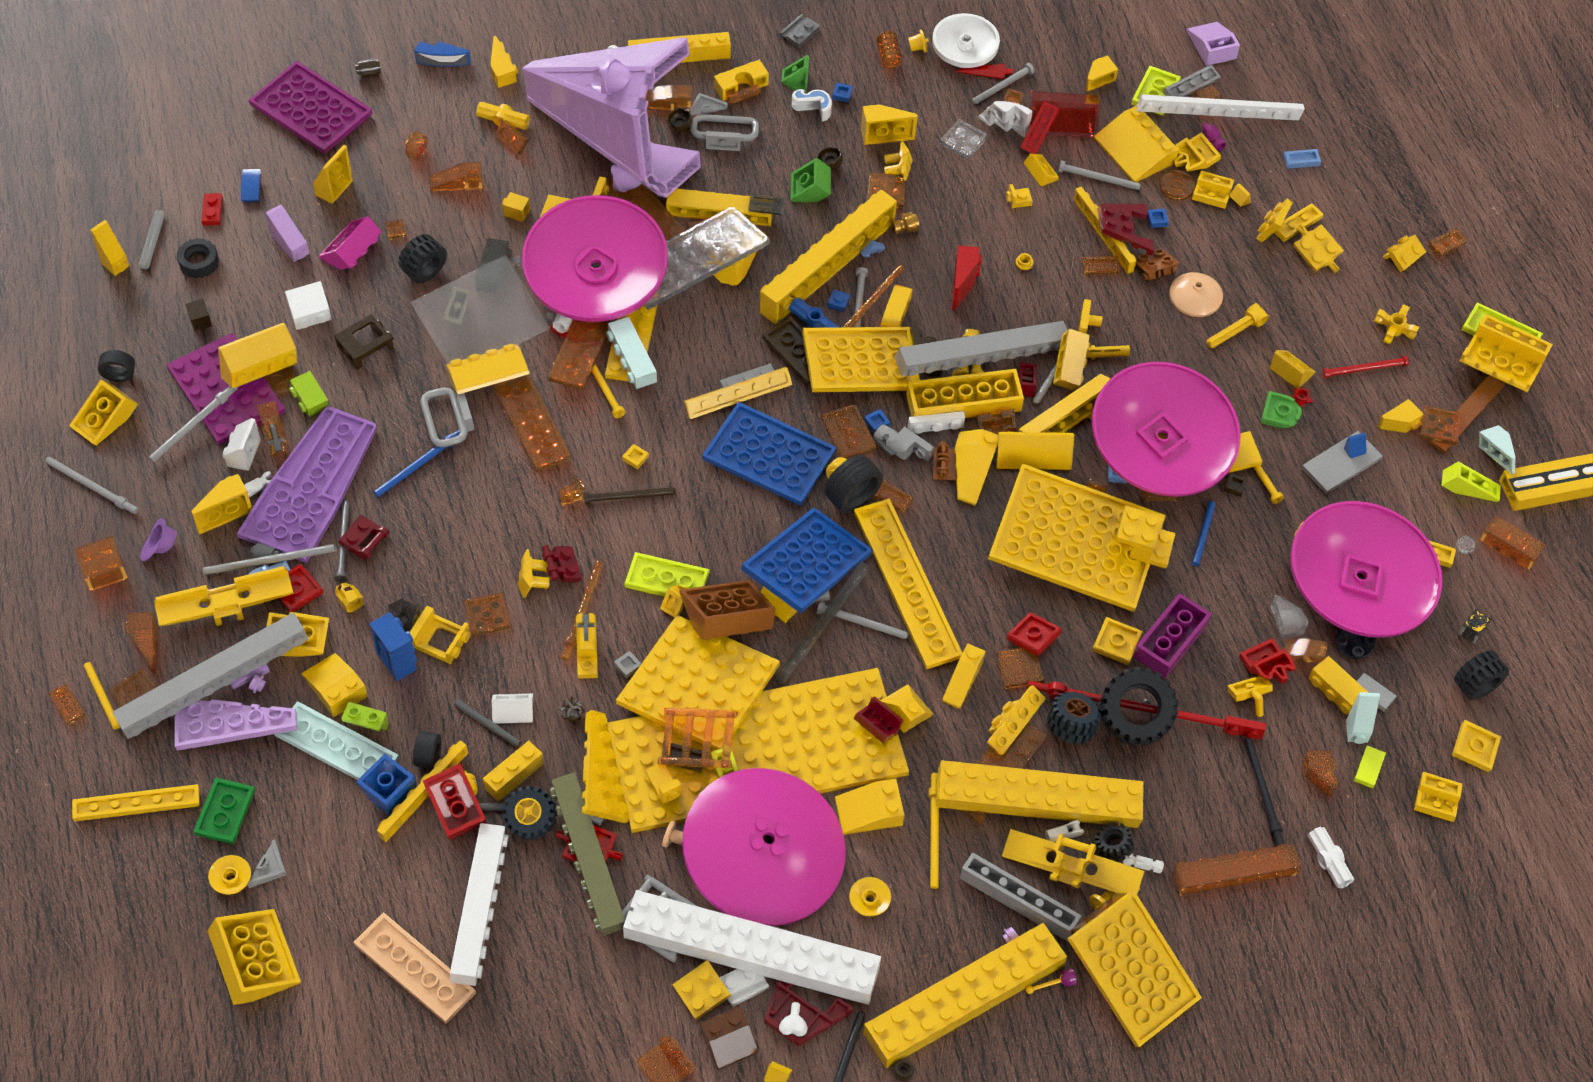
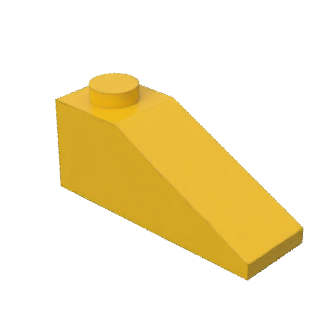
(109, 249)
(964, 675)

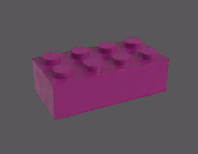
(1172, 635)

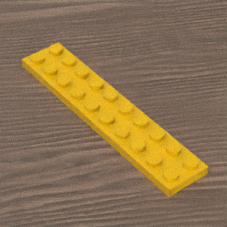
(908, 584)

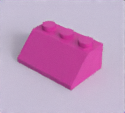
(351, 243)

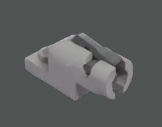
(902, 443)

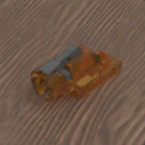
(273, 428)

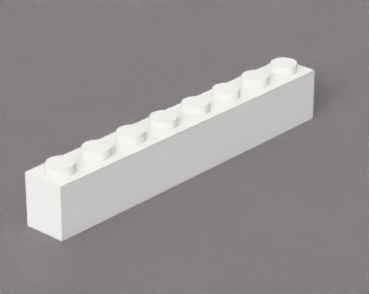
(477, 905)

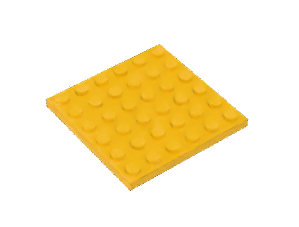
(697, 675)

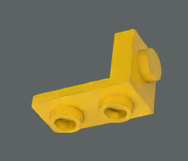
(663, 783)

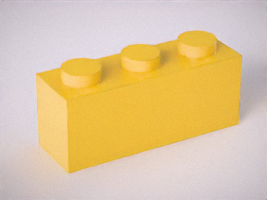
(1071, 359)
(1336, 684)
(513, 771)

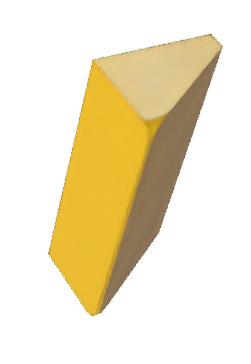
(1040, 169)

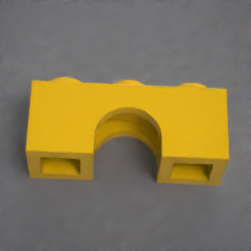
(750, 74)

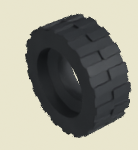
(198, 246)

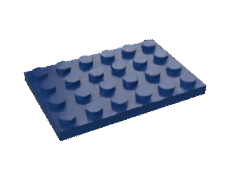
(769, 453)
(806, 560)

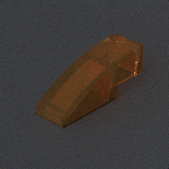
(670, 96)

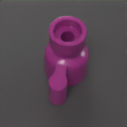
(1213, 135)

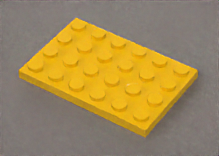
(856, 358)
(1134, 968)

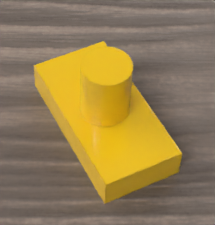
(1086, 319)

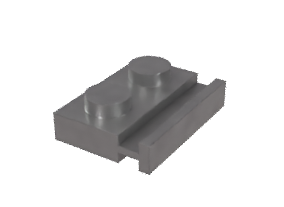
(800, 31)

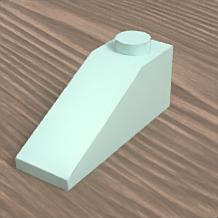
(1498, 445)
(1362, 717)

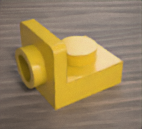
(1018, 197)
(672, 601)

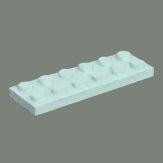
(334, 743)

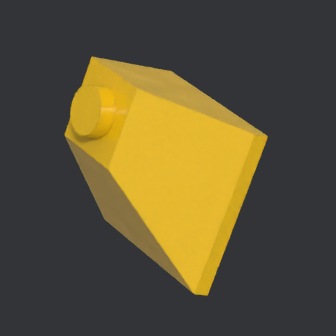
(908, 707)

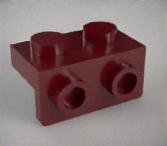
(879, 720)

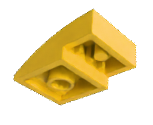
(315, 629)

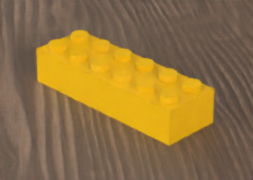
(968, 393)

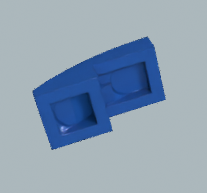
(251, 185)

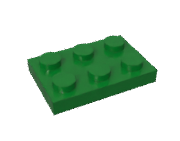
(224, 811)

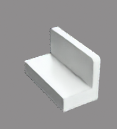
(512, 708)

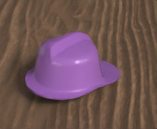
(159, 541)

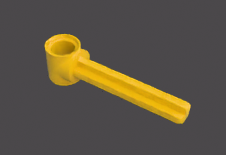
(1253, 316)

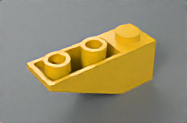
(501, 65)

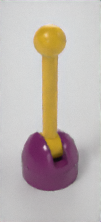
(1067, 978)

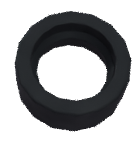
(116, 357)

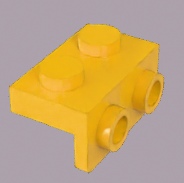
(1405, 252)

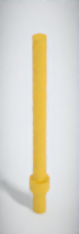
(934, 851)

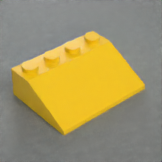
(1137, 145)
(253, 955)

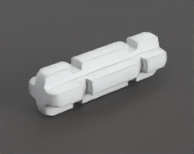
(1144, 863)

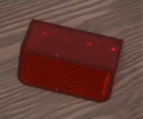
(1077, 112)

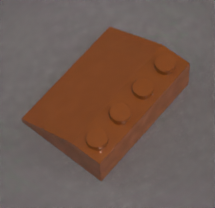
(728, 609)

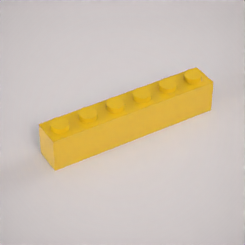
(701, 46)
(708, 204)
(1069, 410)

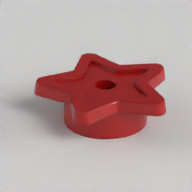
(1304, 393)

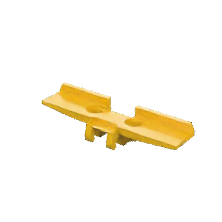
(224, 600)
(1068, 869)

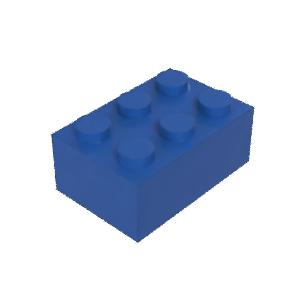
(393, 646)

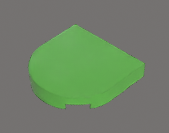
(1280, 411)

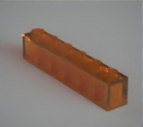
(1236, 869)

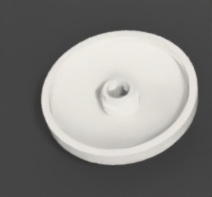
(965, 40)

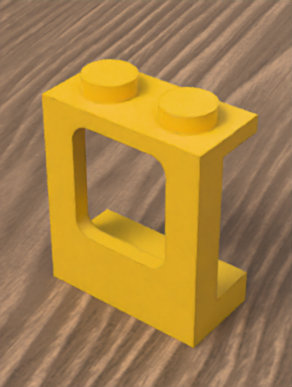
(427, 626)

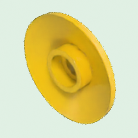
(229, 866)
(871, 888)

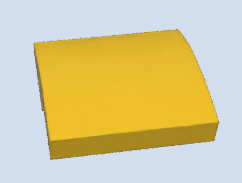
(1213, 189)
(1438, 796)

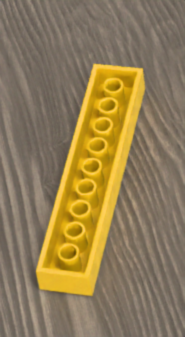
(827, 256)
(1039, 794)
(964, 995)

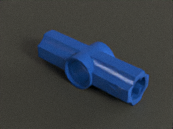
(810, 315)

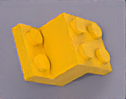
(1144, 534)

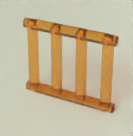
(705, 761)

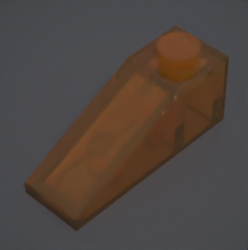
(459, 177)
(143, 634)

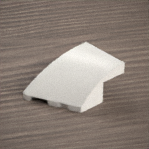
(1008, 116)

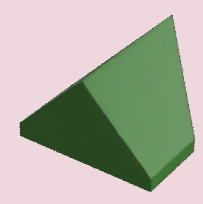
(796, 74)

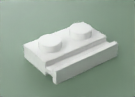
(743, 985)

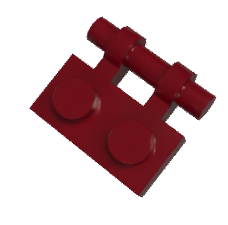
(565, 566)

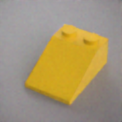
(887, 124)
(334, 176)
(103, 412)
(222, 504)
(335, 684)
(870, 807)

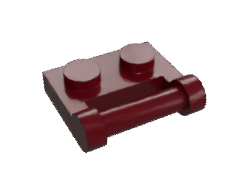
(358, 534)

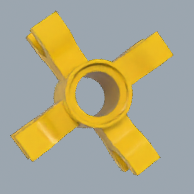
(1396, 324)

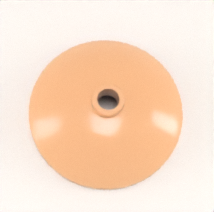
(1196, 294)

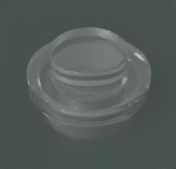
(1465, 545)

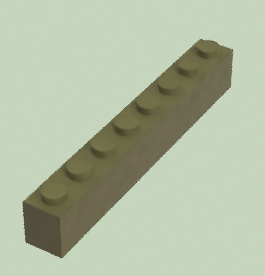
(588, 853)

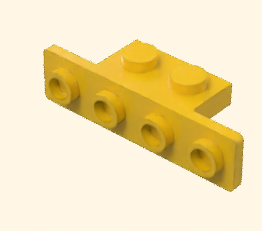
(1013, 719)

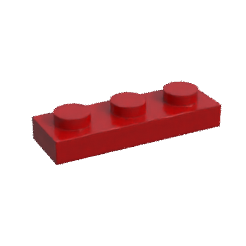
(1040, 128)

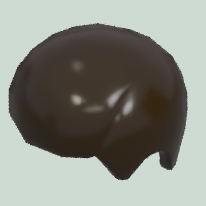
(679, 120)
(831, 156)

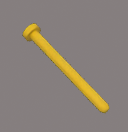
(618, 411)
(1277, 496)

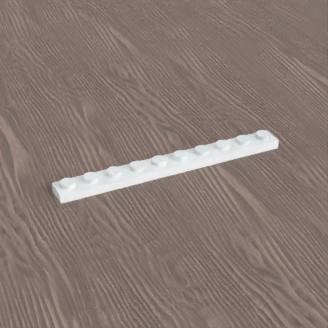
(1220, 107)

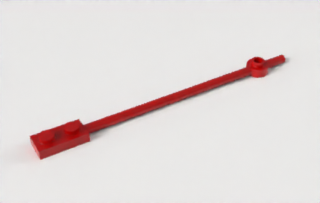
(1230, 725)

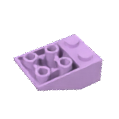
(1214, 43)

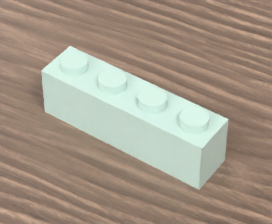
(632, 353)

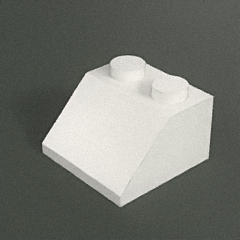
(308, 305)
(242, 445)

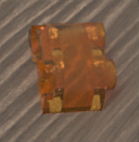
(998, 423)

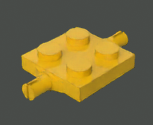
(1318, 248)

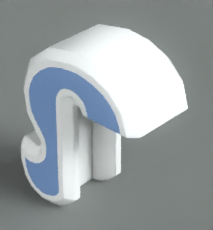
(813, 100)

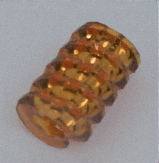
(889, 49)

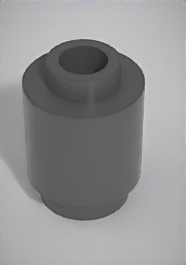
(263, 550)

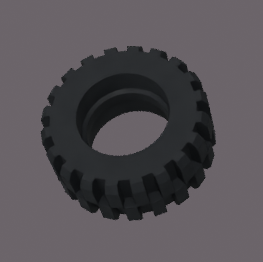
(1150, 682)

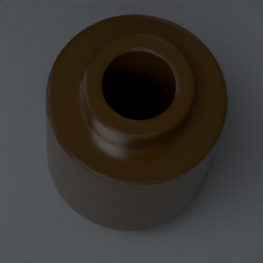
(368, 68)

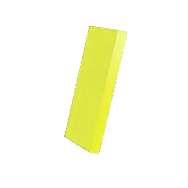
(1480, 310)
(657, 575)

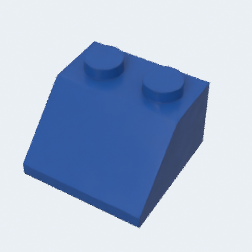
(386, 784)

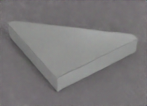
(705, 104)
(269, 867)

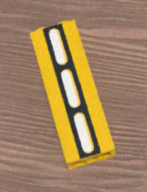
(1549, 482)

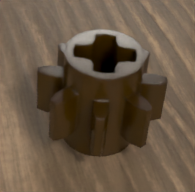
(568, 705)

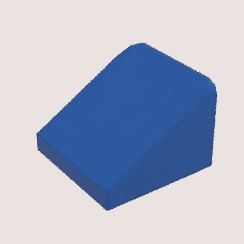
(1356, 445)

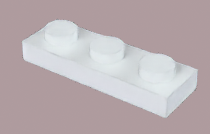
(936, 422)

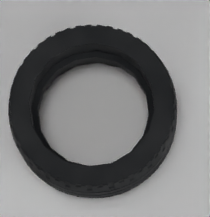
(853, 483)

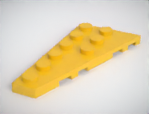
(600, 774)

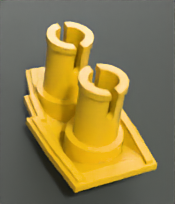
(904, 159)
(526, 578)

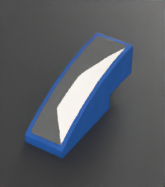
(441, 55)

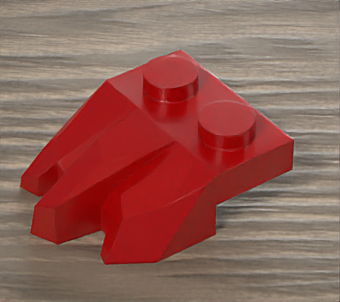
(1268, 661)

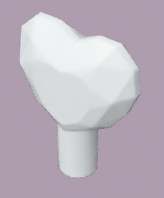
(793, 1023)

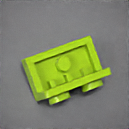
(365, 717)

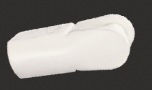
(1052, 834)

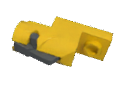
(586, 646)

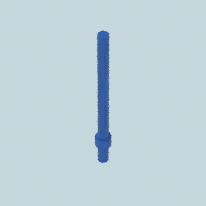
(411, 468)

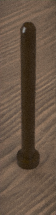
(628, 494)

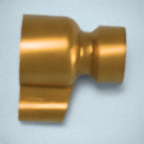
(908, 224)

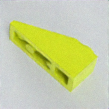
(1470, 483)

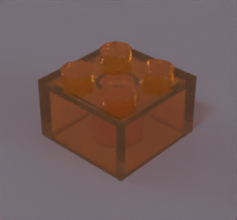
(100, 563)

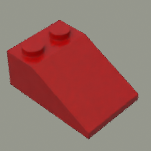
(965, 272)
(454, 801)

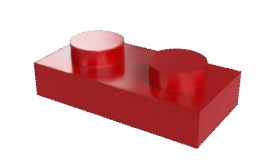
(212, 209)

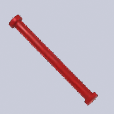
(1404, 361)

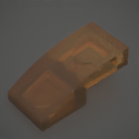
(1307, 649)

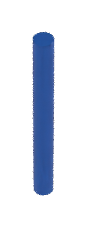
(1203, 533)

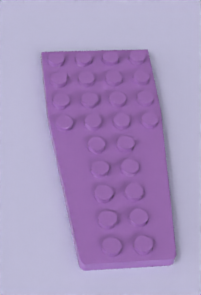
(310, 484)

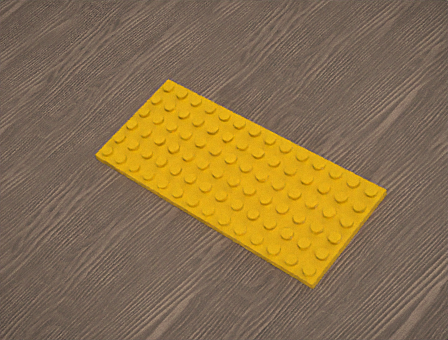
(788, 729)

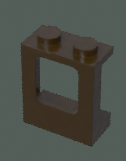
(353, 349)

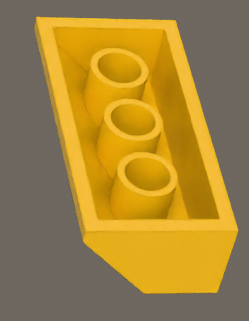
(257, 355)
(487, 368)

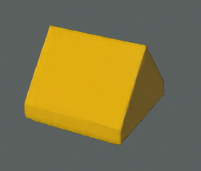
(1240, 195)
(777, 1073)

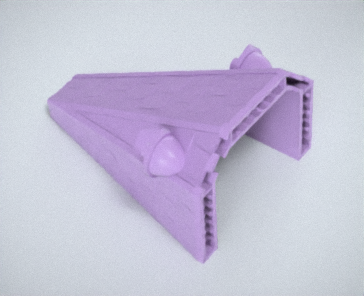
(605, 105)

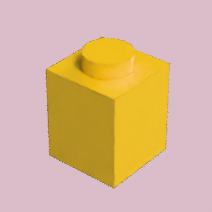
(516, 206)

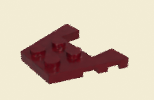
(1117, 222)
(815, 1019)

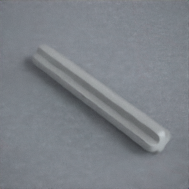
(151, 239)

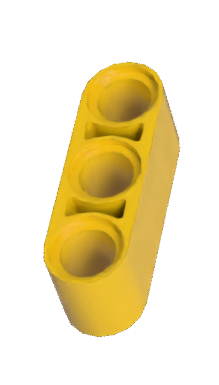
(897, 306)

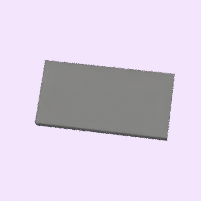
(1336, 467)

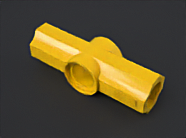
(502, 112)

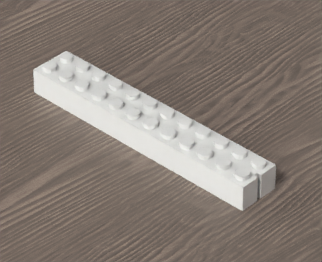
(752, 947)

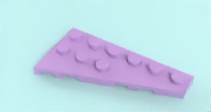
(229, 721)

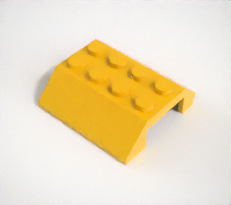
(1506, 353)

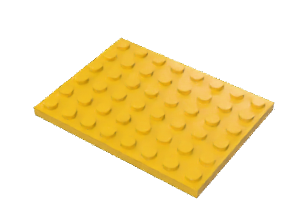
(1069, 538)

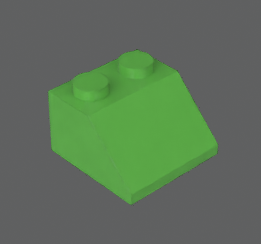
(811, 182)

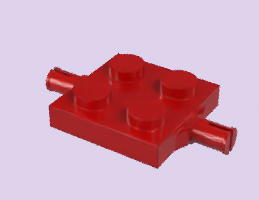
(605, 838)

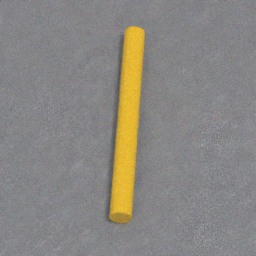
(101, 695)

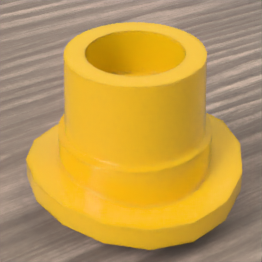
(919, 42)

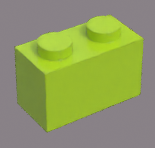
(309, 394)

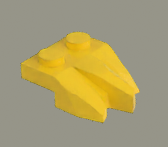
(1196, 153)

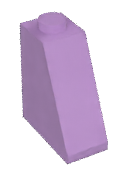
(286, 233)

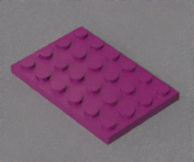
(310, 107)
(201, 381)

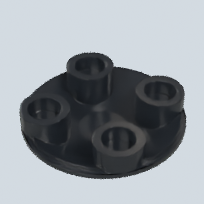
(1354, 645)

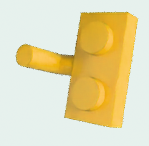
(1249, 688)

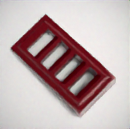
(1027, 380)

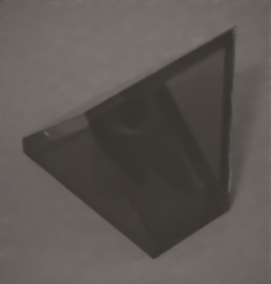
(406, 612)

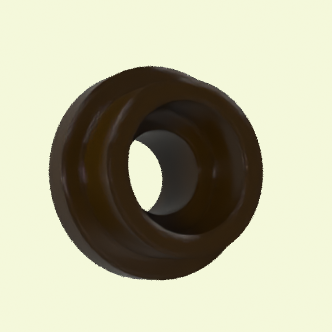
(903, 1064)

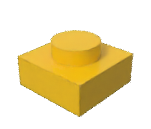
(635, 456)

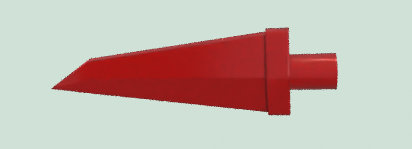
(993, 71)

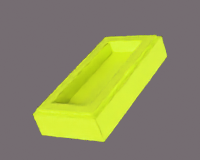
(1369, 767)

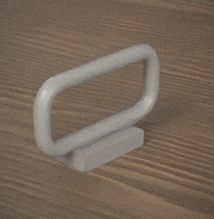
(724, 140)
(461, 413)

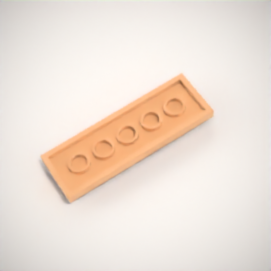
(413, 967)

